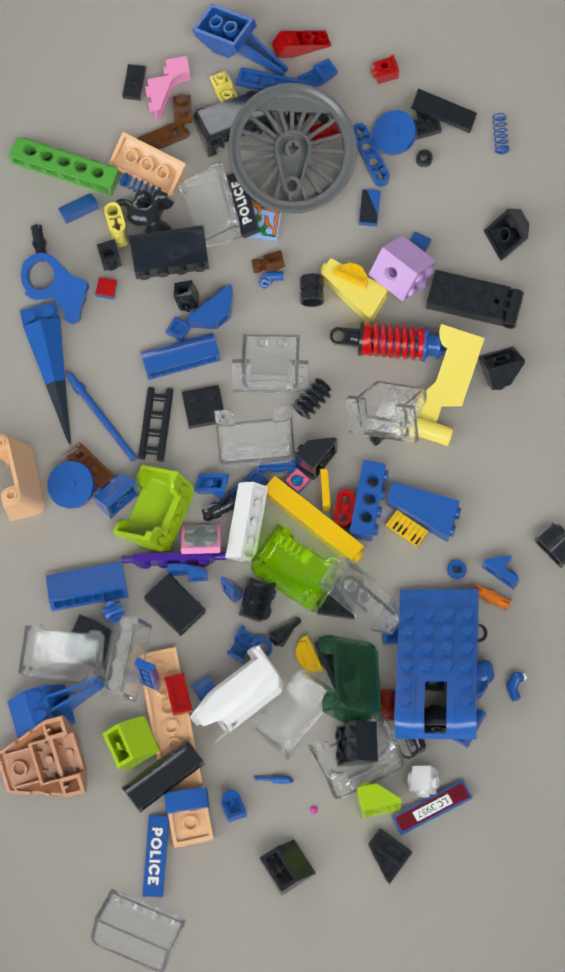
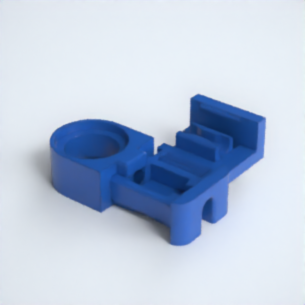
(245, 642)

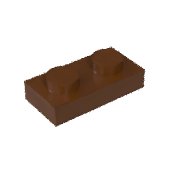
(182, 109)

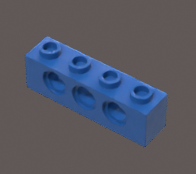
(369, 471)

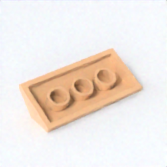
(147, 164)

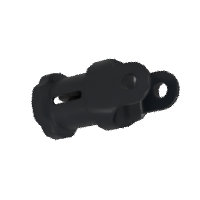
(217, 509)

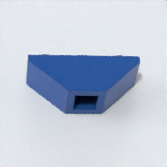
(213, 311)

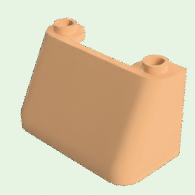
(26, 496)

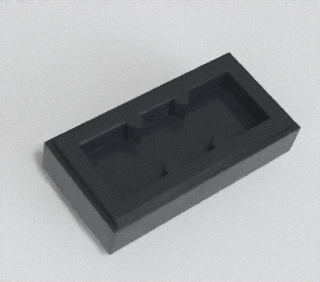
(134, 82)

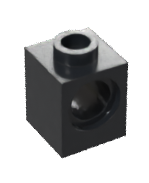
(109, 248)

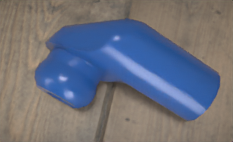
(269, 277)
(512, 684)

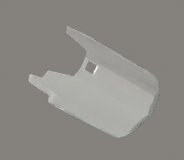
(240, 694)

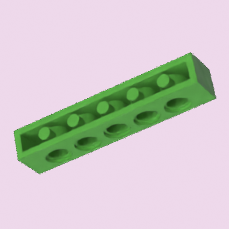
(104, 184)

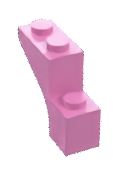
(161, 87)

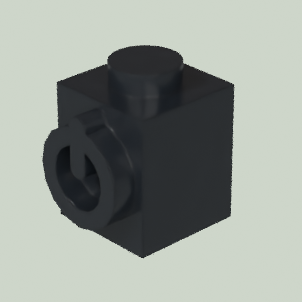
(186, 295)

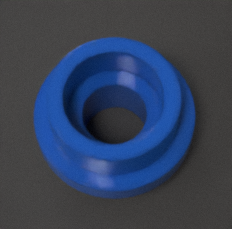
(456, 563)

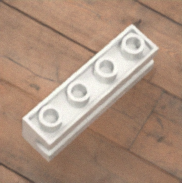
(246, 521)

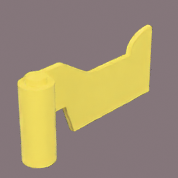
(451, 382)

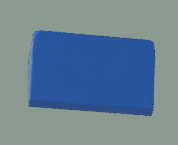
(78, 208)

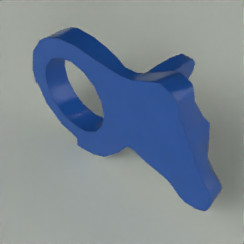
(66, 289)

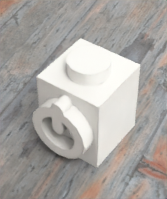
(423, 780)

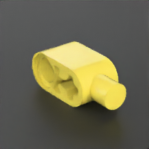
(112, 220)

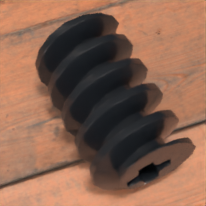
(312, 398)

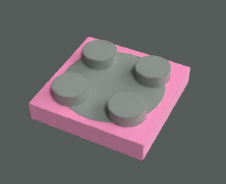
(201, 539)

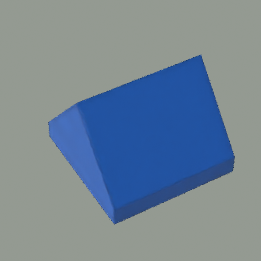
(202, 687)

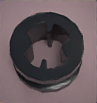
(423, 153)

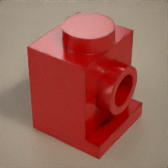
(385, 70)

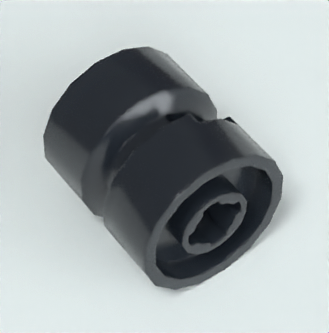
(312, 290)

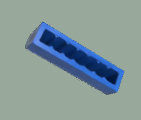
(180, 356)
(86, 586)

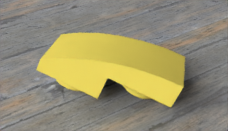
(223, 86)

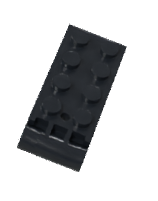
(474, 299)

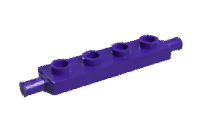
(146, 560)

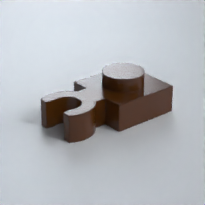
(270, 262)

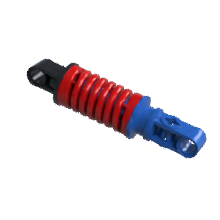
(392, 342)

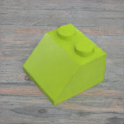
(376, 800)

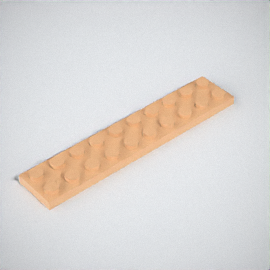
(169, 731)

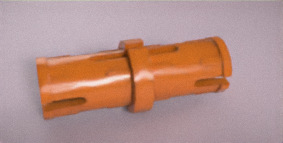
(493, 597)

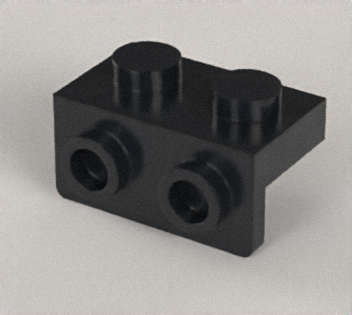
(257, 600)

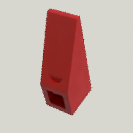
(297, 43)

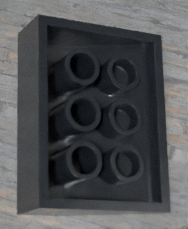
(169, 252)

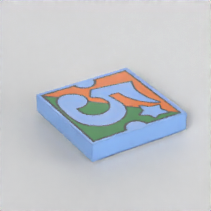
(268, 222)

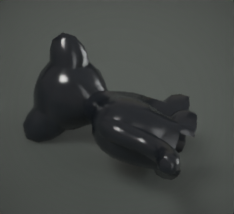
(148, 210)

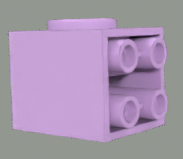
(402, 268)

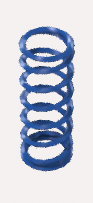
(502, 147)
(123, 183)

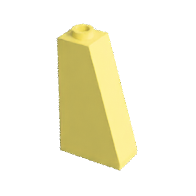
(362, 301)

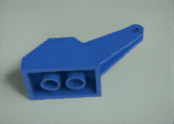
(231, 33)
(50, 701)

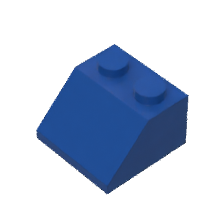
(116, 494)

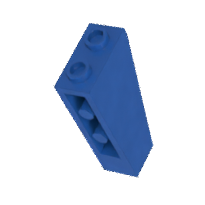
(426, 509)

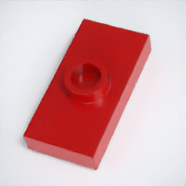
(178, 694)

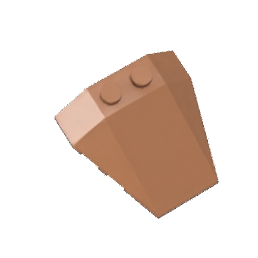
(45, 761)

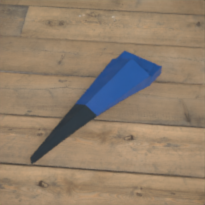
(45, 338)

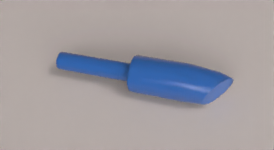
(276, 779)

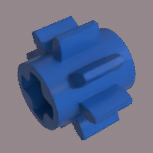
(113, 611)

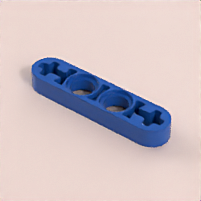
(371, 154)

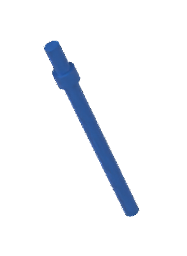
(80, 389)

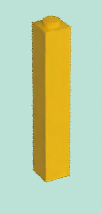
(314, 520)

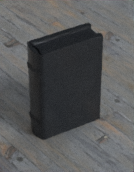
(174, 604)

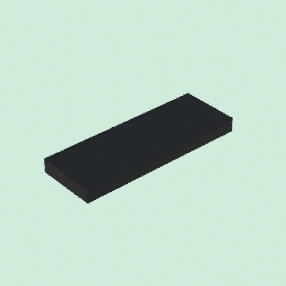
(443, 110)

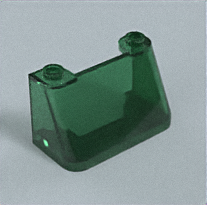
(356, 679)

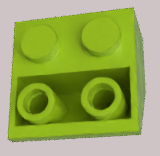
(131, 742)

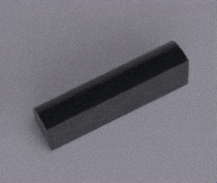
(163, 775)

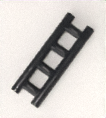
(148, 415)

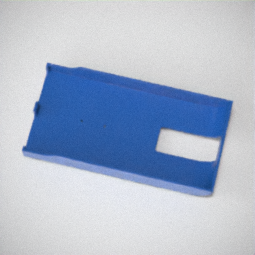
(437, 644)

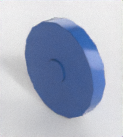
(394, 132)
(71, 484)

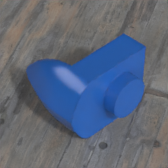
(233, 806)

